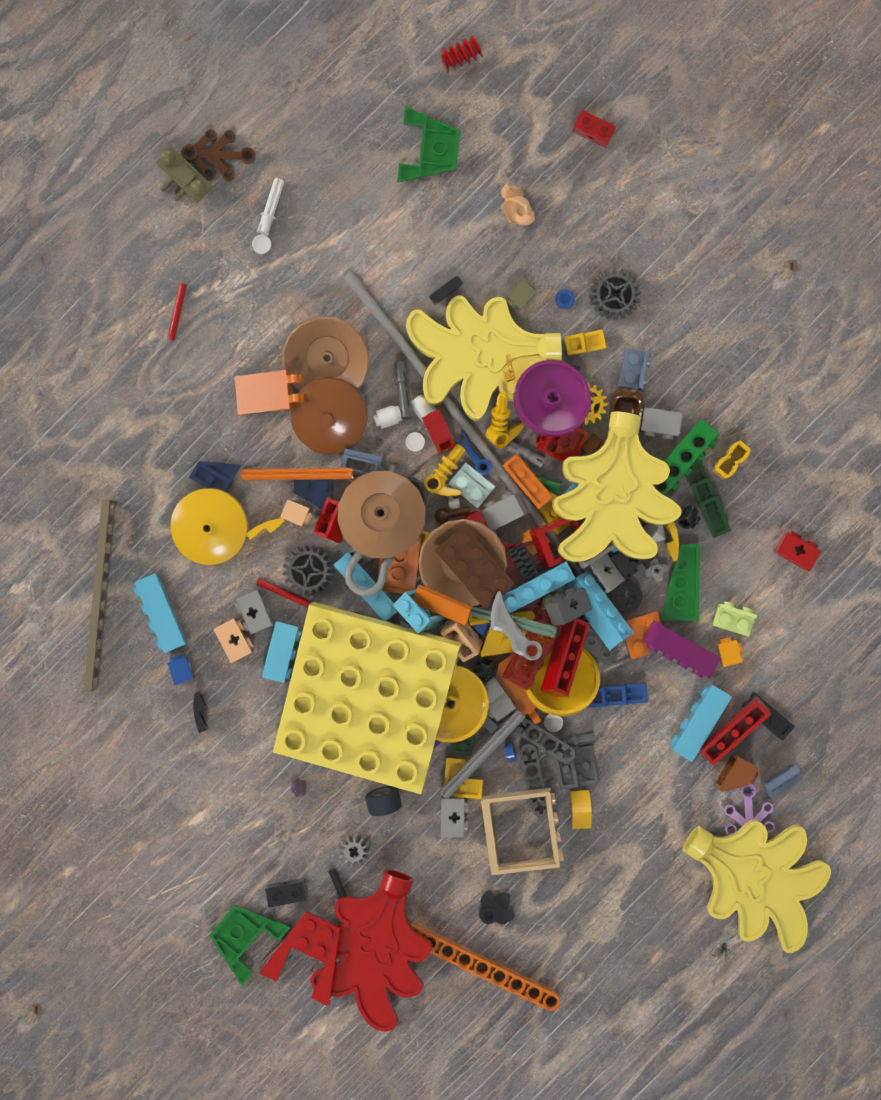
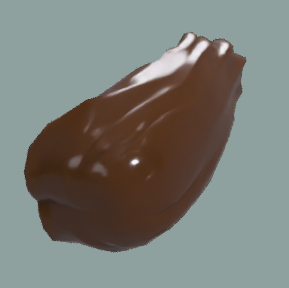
(627, 401)

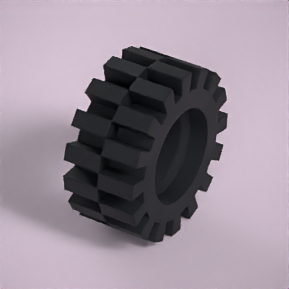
(522, 561)

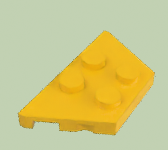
(498, 642)

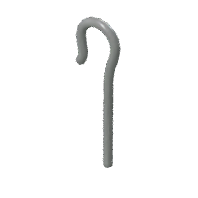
(356, 558)

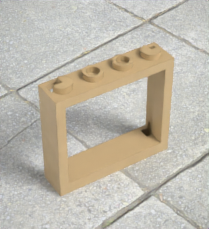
(529, 865)

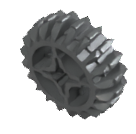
(610, 287)
(305, 587)

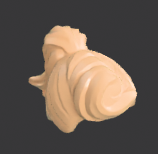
(516, 206)

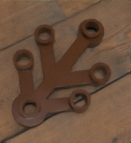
(214, 154)

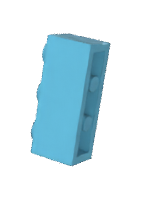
(281, 652)

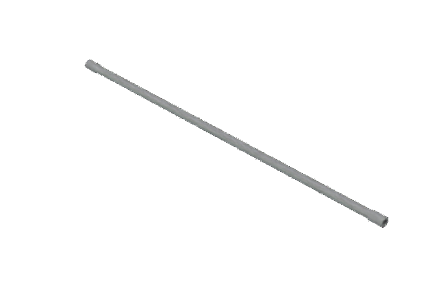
(357, 287)

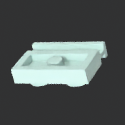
(472, 485)

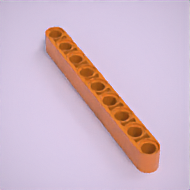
(492, 967)

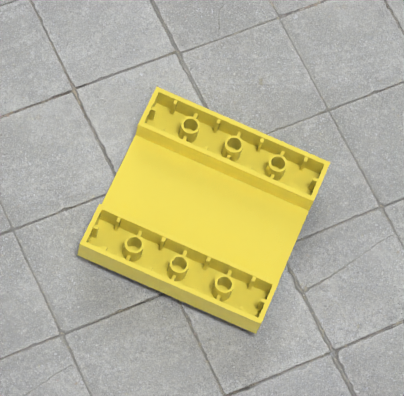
(366, 697)

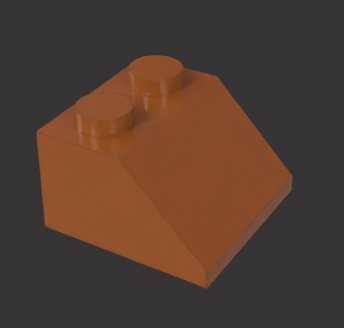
(736, 774)

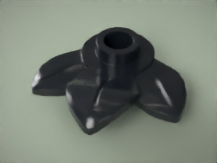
(498, 906)

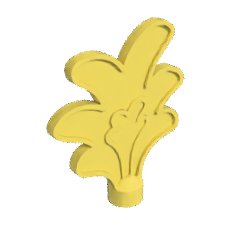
(476, 352)
(613, 494)
(759, 880)

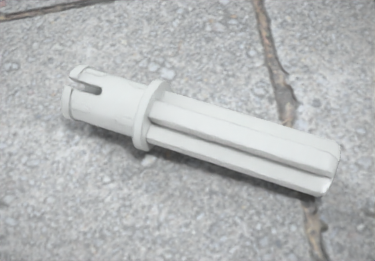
(268, 214)

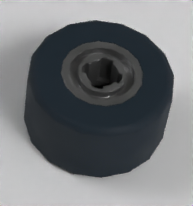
(383, 801)

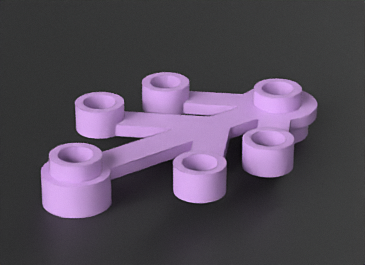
(748, 811)

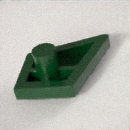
(463, 747)

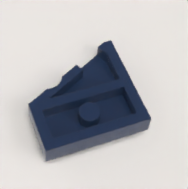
(214, 474)
(314, 490)

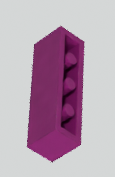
(682, 649)

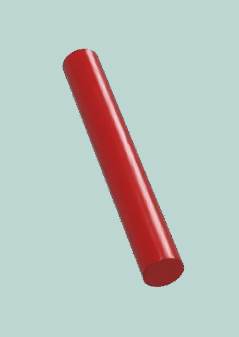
(177, 311)
(284, 593)

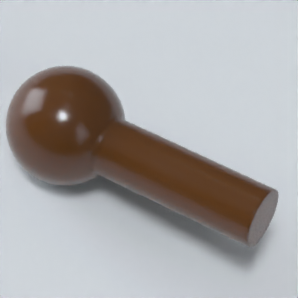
(443, 515)

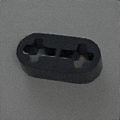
(446, 290)

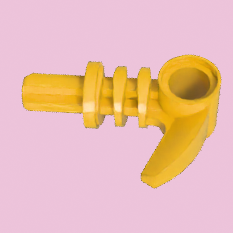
(498, 431)
(444, 469)

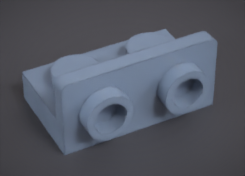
(634, 369)
(782, 780)

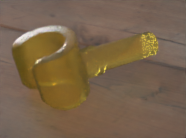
(510, 373)

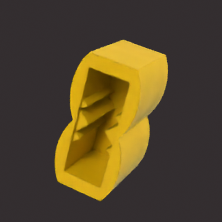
(735, 454)

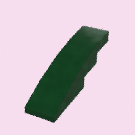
(708, 501)

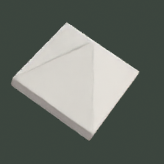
(656, 532)

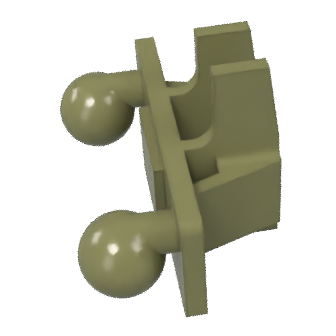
(183, 174)

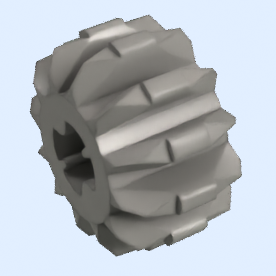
(347, 851)

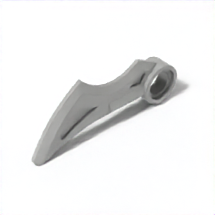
(504, 623)

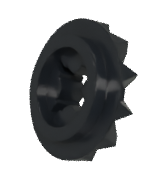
(633, 590)

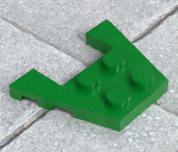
(438, 147)
(238, 931)

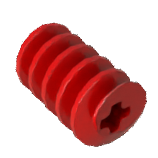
(460, 53)

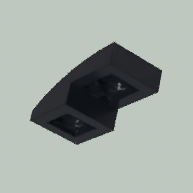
(199, 705)

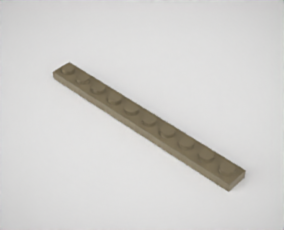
(98, 604)

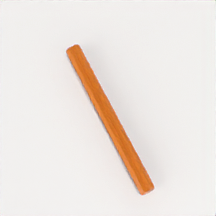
(297, 474)

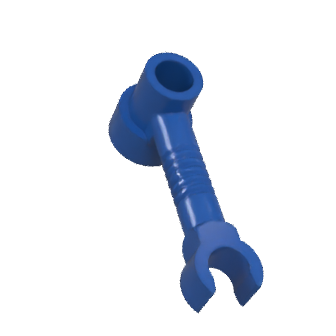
(472, 453)

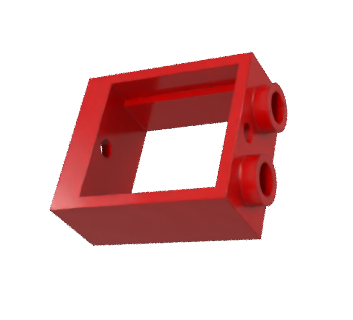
(541, 543)

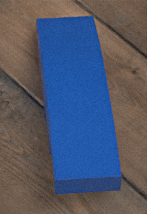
(620, 695)

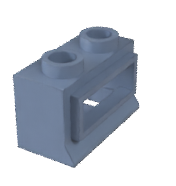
(360, 456)

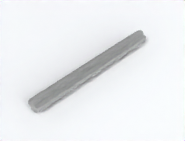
(478, 758)

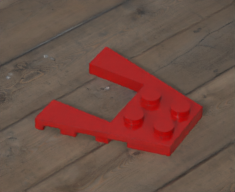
(317, 939)

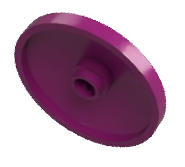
(552, 398)

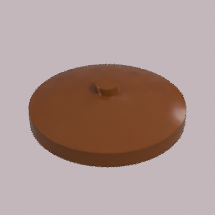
(330, 416)

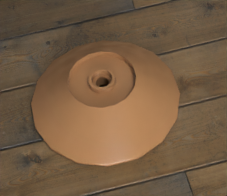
(320, 336)
(394, 530)
(437, 574)

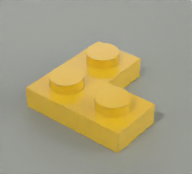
(470, 787)

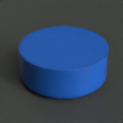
(564, 299)
(510, 752)

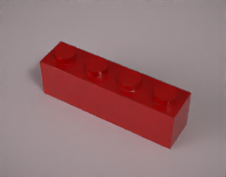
(565, 658)
(735, 730)

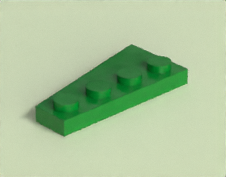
(683, 590)

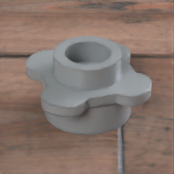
(661, 569)

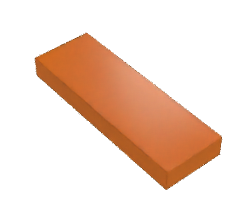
(527, 481)
(442, 604)

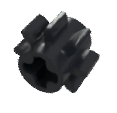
(688, 517)
(486, 668)

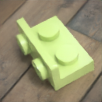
(733, 619)

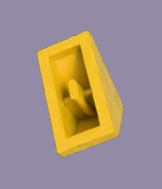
(581, 809)

